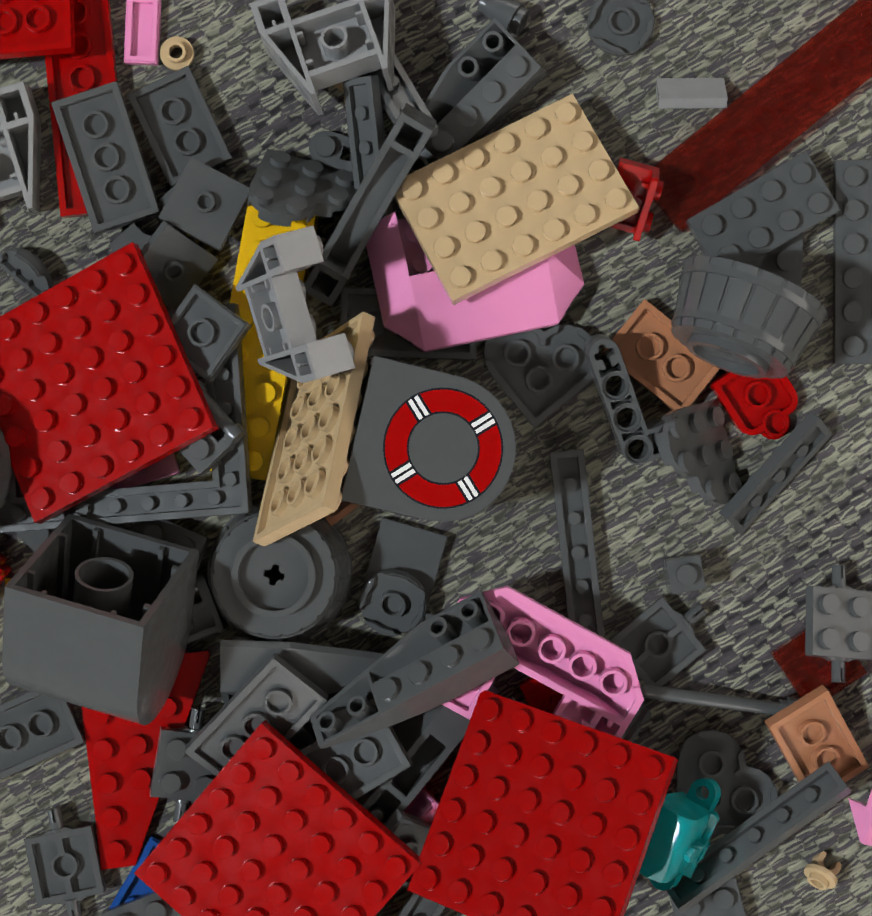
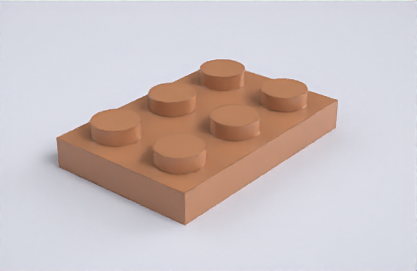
(659, 359)
(815, 733)

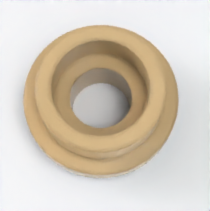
(177, 63)

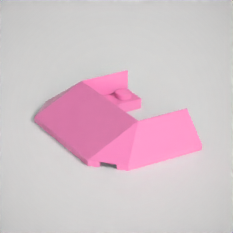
(422, 313)
(589, 671)

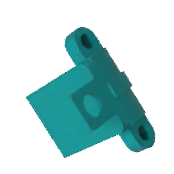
(681, 834)

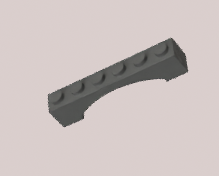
(370, 203)

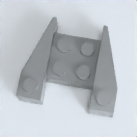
(329, 43)
(20, 145)
(281, 312)

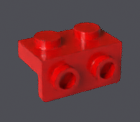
(644, 186)

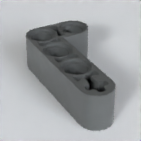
(622, 398)

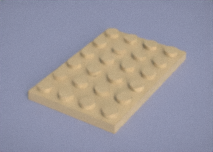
(514, 199)
(314, 443)

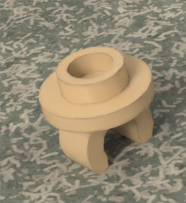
(819, 875)

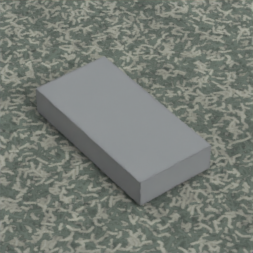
(691, 93)

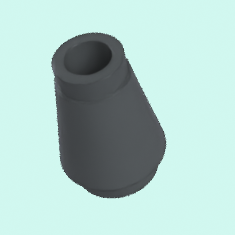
(508, 13)

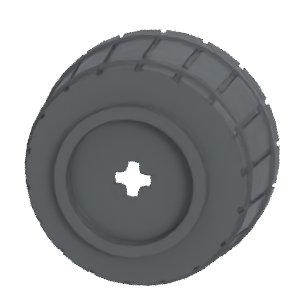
(743, 317)
(300, 605)

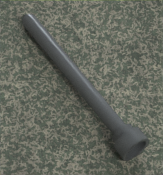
(715, 700)

